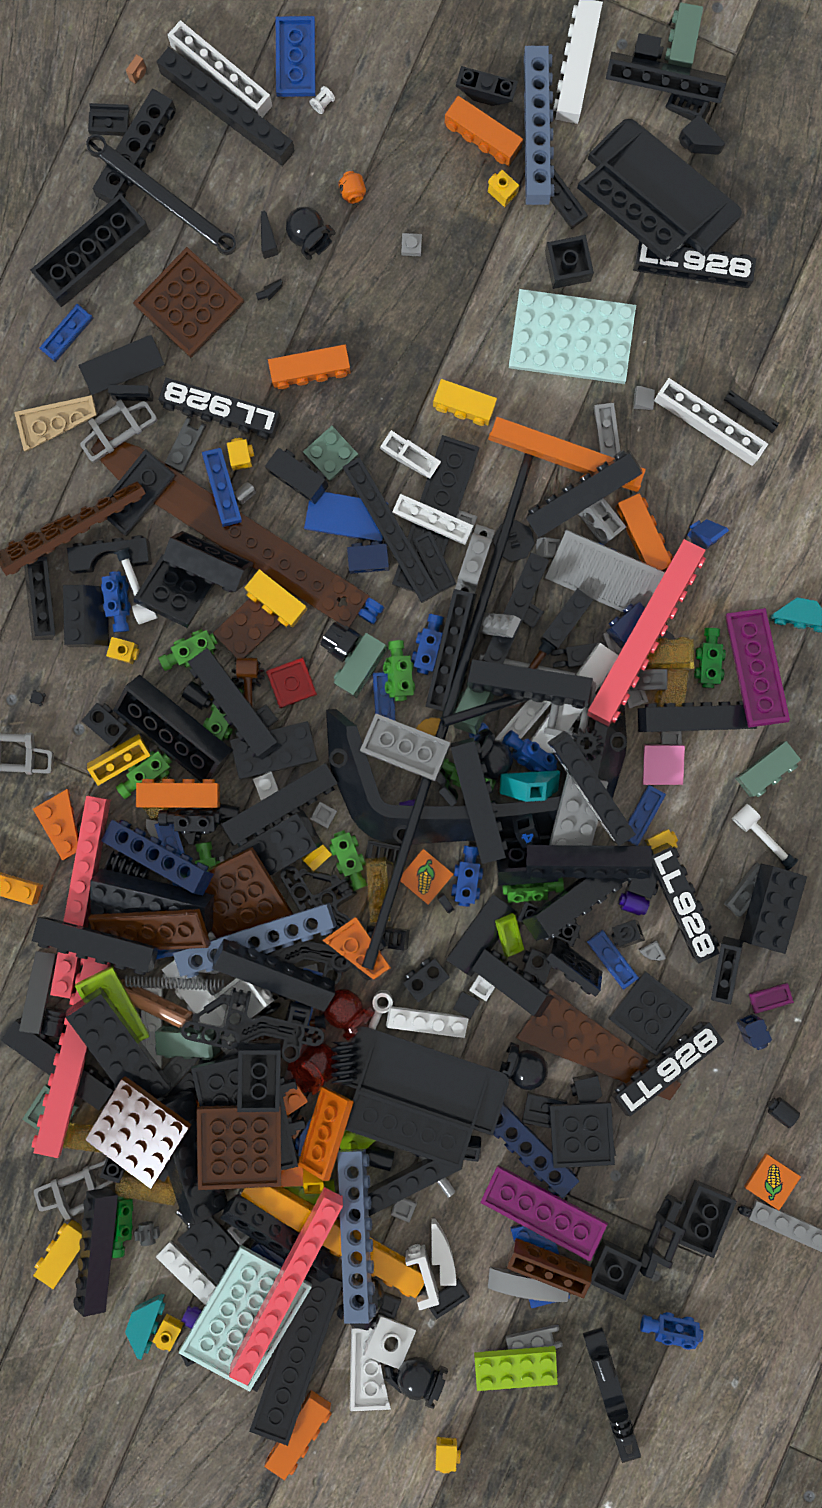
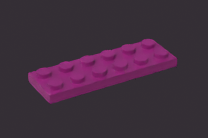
(757, 668)
(544, 1213)

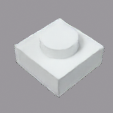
(481, 988)

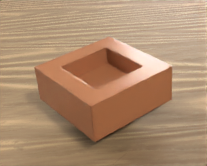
(136, 69)

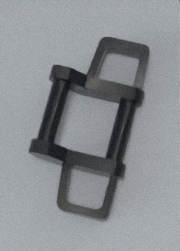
(650, 1255)

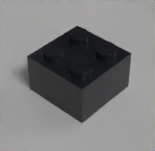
(569, 261)
(614, 1269)

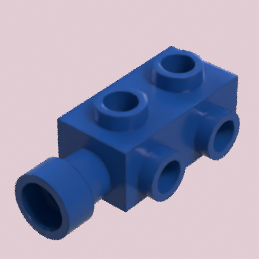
(114, 598)
(427, 649)
(533, 760)
(465, 882)
(673, 1330)

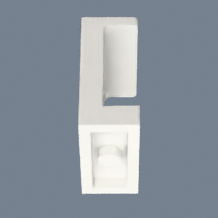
(259, 999)
(429, 1294)

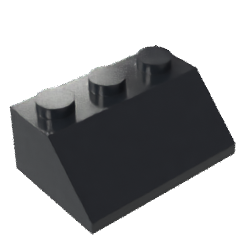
(84, 616)

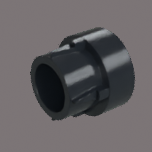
(340, 640)

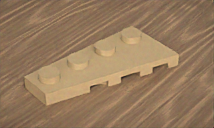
(49, 421)

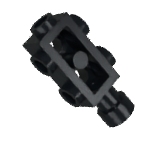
(188, 823)

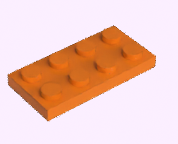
(325, 1133)

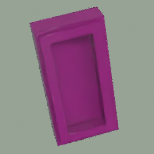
(771, 998)

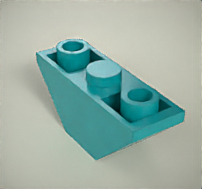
(801, 613)
(530, 785)
(143, 1324)

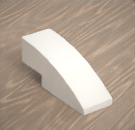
(410, 454)
(442, 1255)

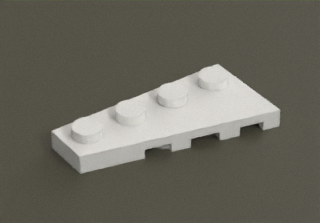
(366, 1376)

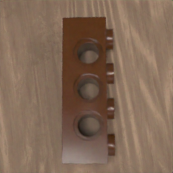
(549, 1268)

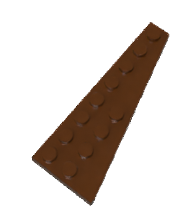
(64, 529)
(580, 1039)

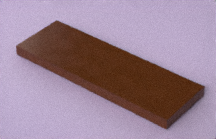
(158, 928)

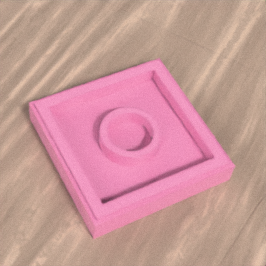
(663, 764)

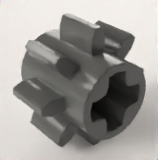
(147, 1233)

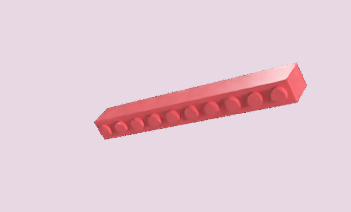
(646, 633)
(78, 901)
(65, 1080)
(286, 1286)

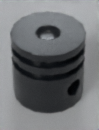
(54, 1022)

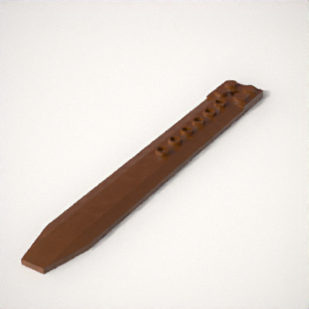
(248, 540)

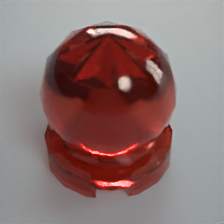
(347, 1012)
(313, 1068)

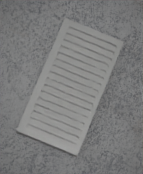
(602, 572)

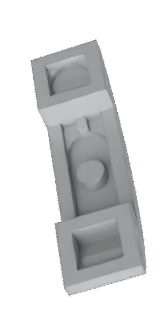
(523, 1286)

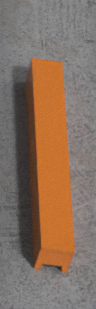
(552, 449)

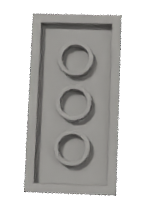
(405, 747)
(574, 819)

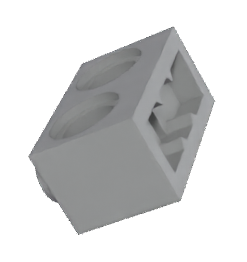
(602, 521)

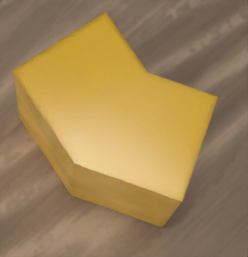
(317, 857)

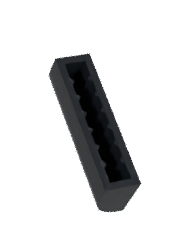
(121, 364)
(479, 935)

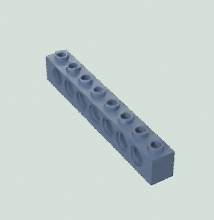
(538, 58)
(323, 914)
(354, 1311)

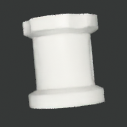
(322, 100)

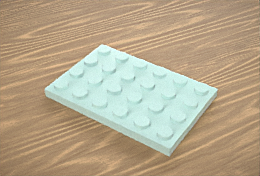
(572, 336)
(231, 1312)

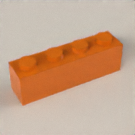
(483, 131)
(309, 366)
(643, 533)
(178, 795)
(312, 1414)

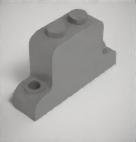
(475, 559)

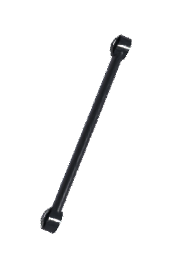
(160, 194)

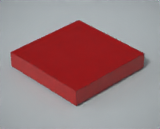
(291, 682)

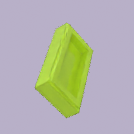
(509, 935)

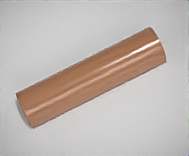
(157, 1005)

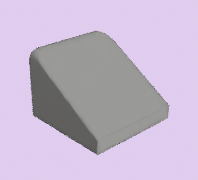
(643, 398)
(244, 492)
(547, 547)

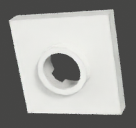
(384, 1329)

